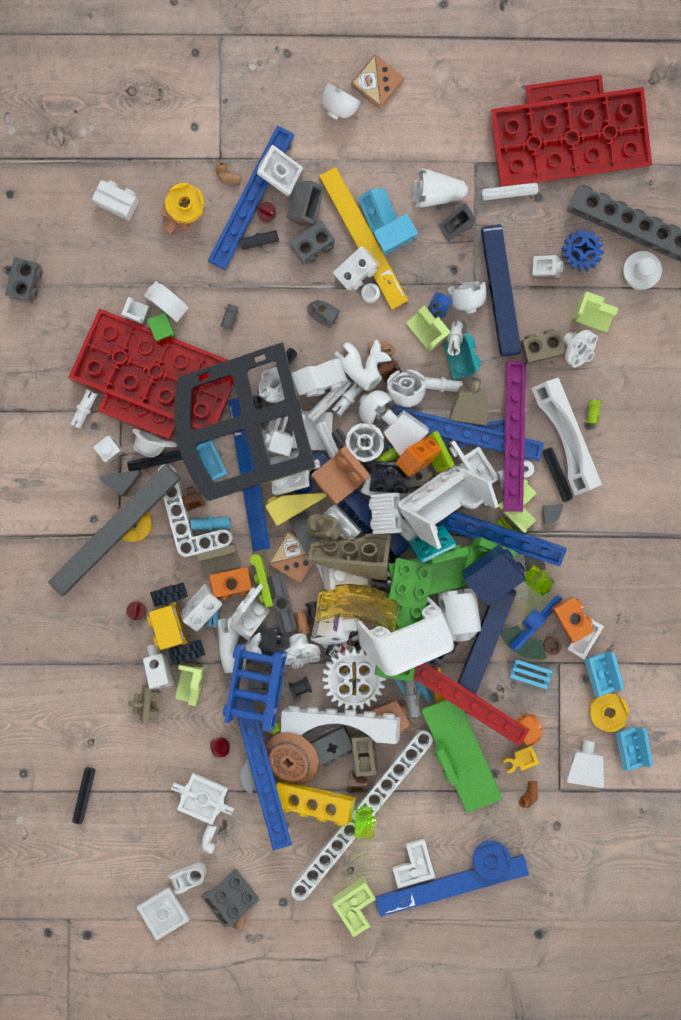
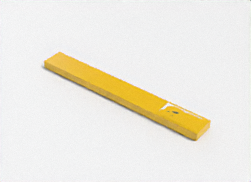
(363, 236)

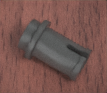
(229, 316)

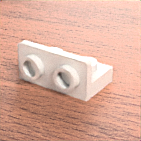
(200, 608)

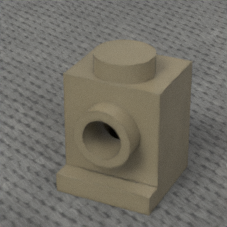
(426, 477)

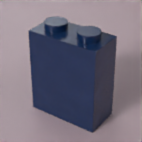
(494, 574)

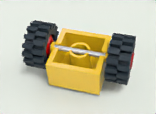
(169, 625)

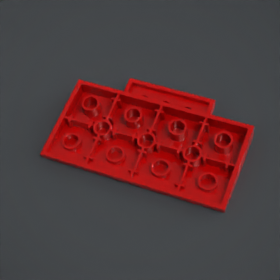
(570, 132)
(143, 375)

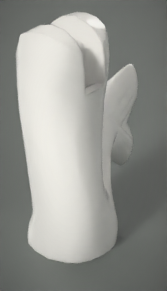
(352, 365)
(228, 641)

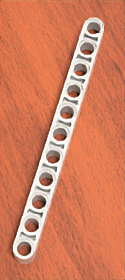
(347, 838)

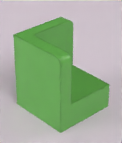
(161, 327)

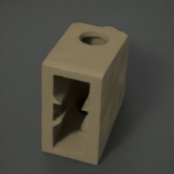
(470, 404)

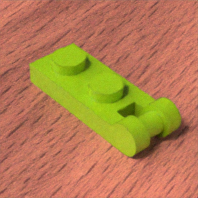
(261, 578)

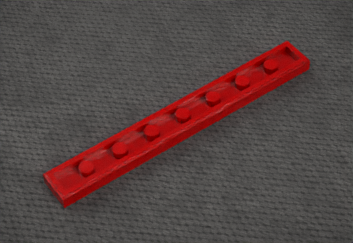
(470, 703)

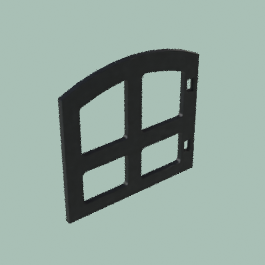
(248, 420)

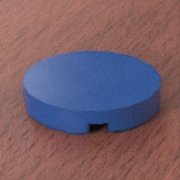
(491, 860)

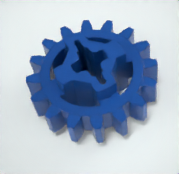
(590, 250)

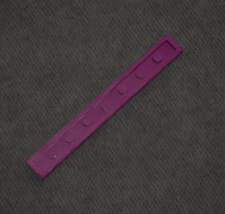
(514, 437)

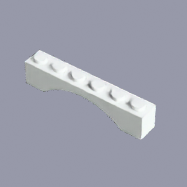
(555, 404)
(380, 728)

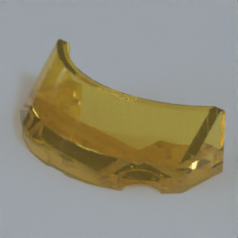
(358, 602)

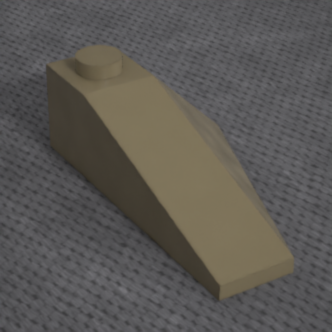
(358, 556)

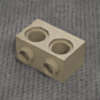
(544, 351)
(364, 754)

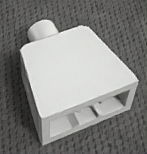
(403, 430)
(162, 675)
(585, 766)

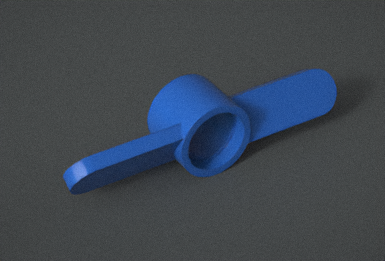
(534, 622)

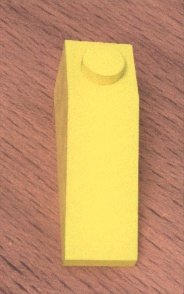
(288, 506)

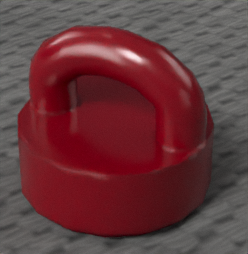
(266, 211)
(136, 610)
(220, 747)

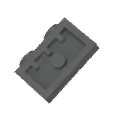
(230, 899)

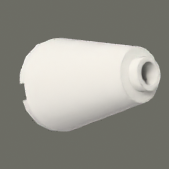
(436, 188)

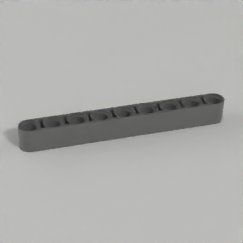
(114, 530)

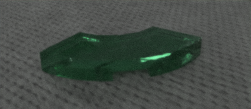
(530, 649)

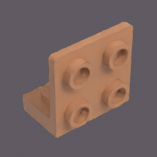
(340, 475)

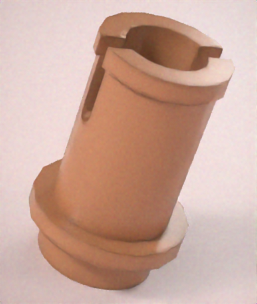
(301, 621)

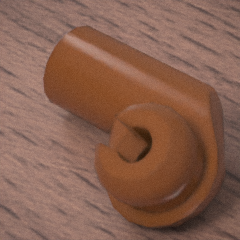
(531, 796)

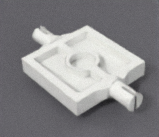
(291, 482)
(202, 798)

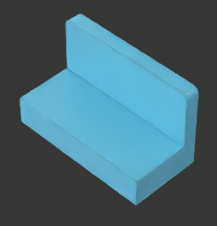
(377, 208)
(396, 234)

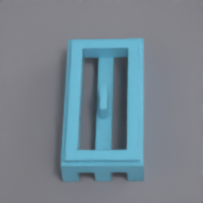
(546, 678)

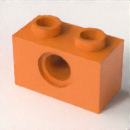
(418, 456)
(220, 587)
(563, 612)

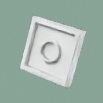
(163, 913)

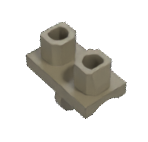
(323, 527)
(146, 712)

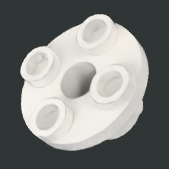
(642, 270)
(579, 347)
(270, 386)
(301, 652)

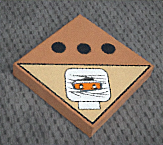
(377, 81)
(291, 558)

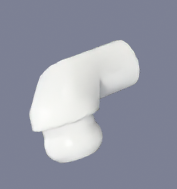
(207, 846)

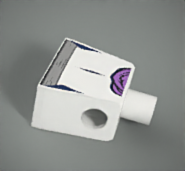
(333, 630)

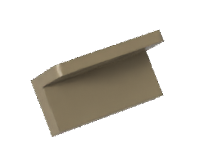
(219, 560)

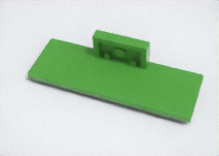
(446, 569)
(410, 589)
(461, 755)

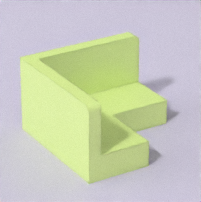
(593, 312)
(427, 329)
(523, 520)
(190, 682)
(349, 905)

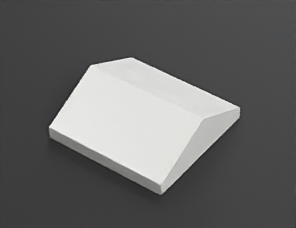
(279, 170)

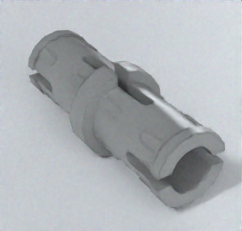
(411, 698)

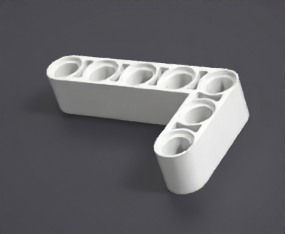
(183, 518)

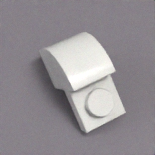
(166, 301)

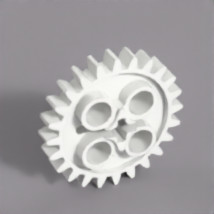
(336, 679)

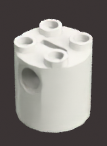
(460, 613)

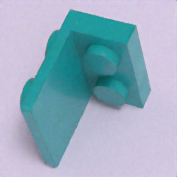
(466, 362)
(426, 551)

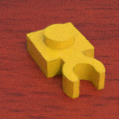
(524, 758)

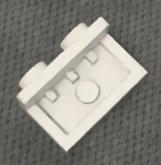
(347, 526)

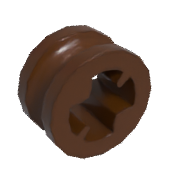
(551, 640)

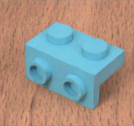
(212, 460)
(604, 673)
(634, 748)

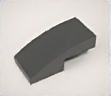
(300, 526)

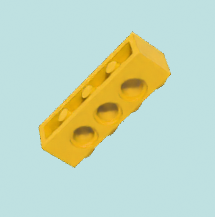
(343, 804)

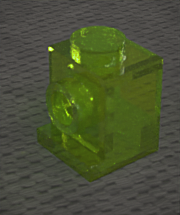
(543, 583)
(364, 822)

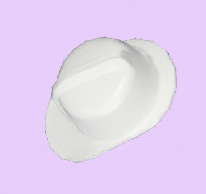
(149, 444)

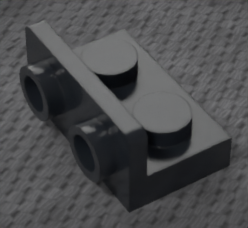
(388, 478)
(268, 644)

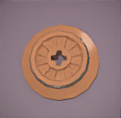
(292, 757)

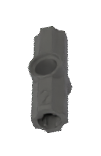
(279, 590)

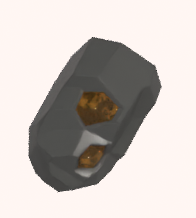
(323, 312)

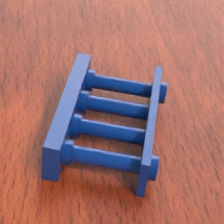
(273, 680)

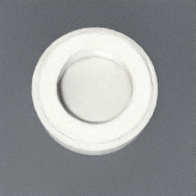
(370, 293)

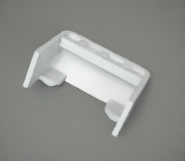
(443, 496)
(410, 645)

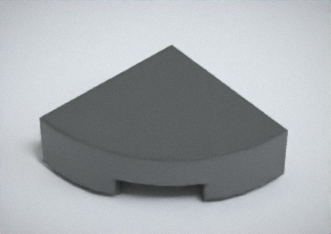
(551, 513)

